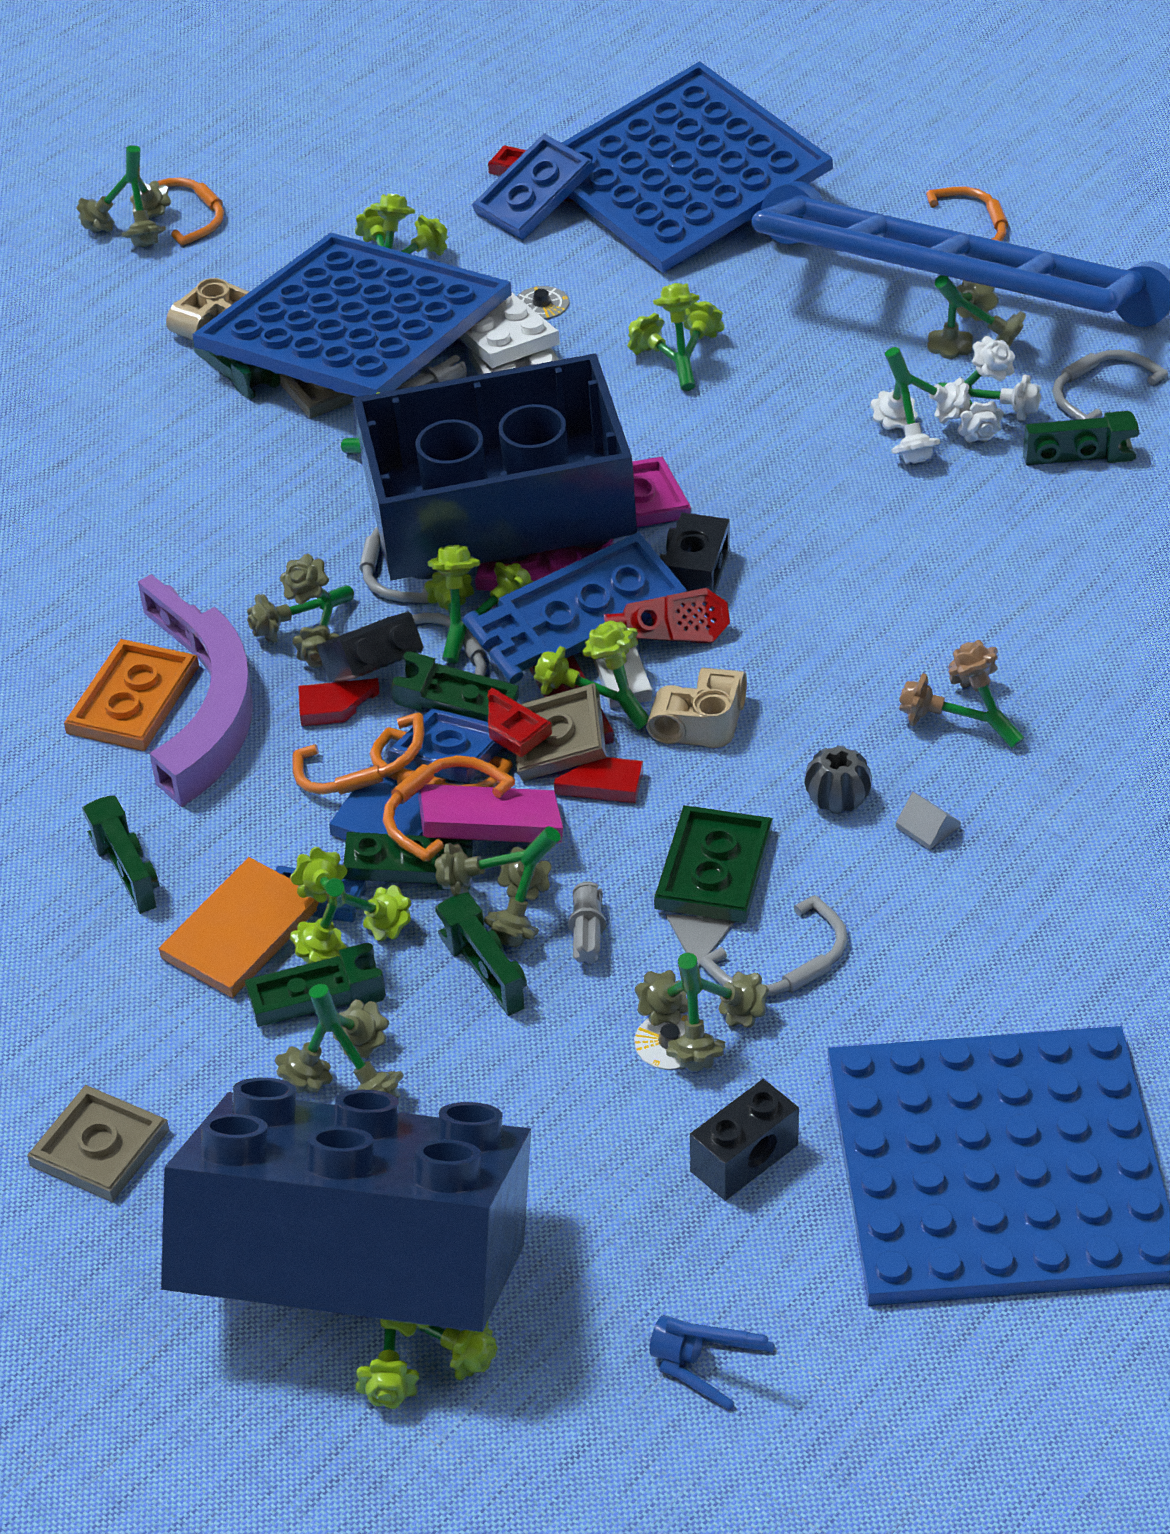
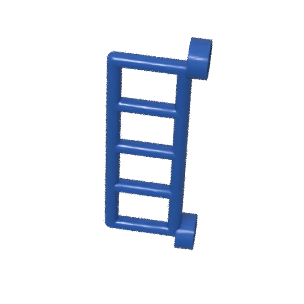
(800, 215)

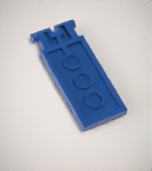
(570, 604)

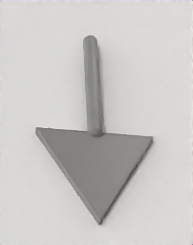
(699, 933)

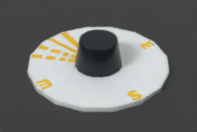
(653, 1041)

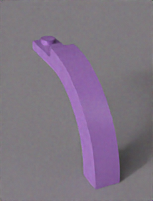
(219, 728)

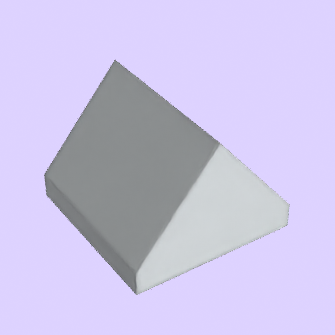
(926, 821)

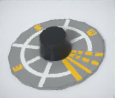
(545, 300)

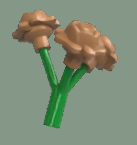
(970, 667)

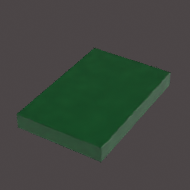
(713, 864)

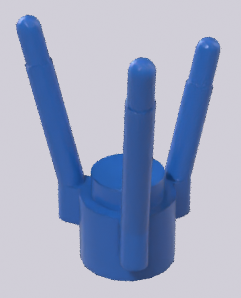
(682, 1342)

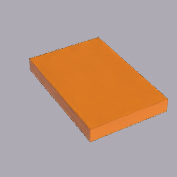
(131, 694)
(238, 927)

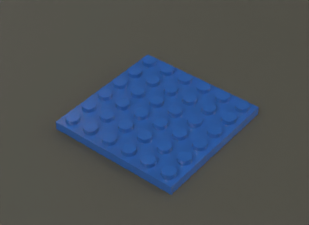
(688, 165)
(352, 316)
(999, 1166)

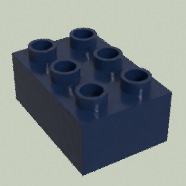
(497, 465)
(347, 1206)

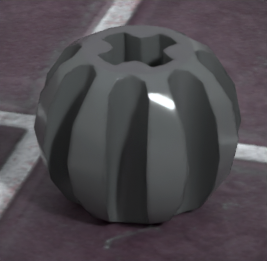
(838, 779)

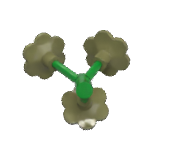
(970, 301)

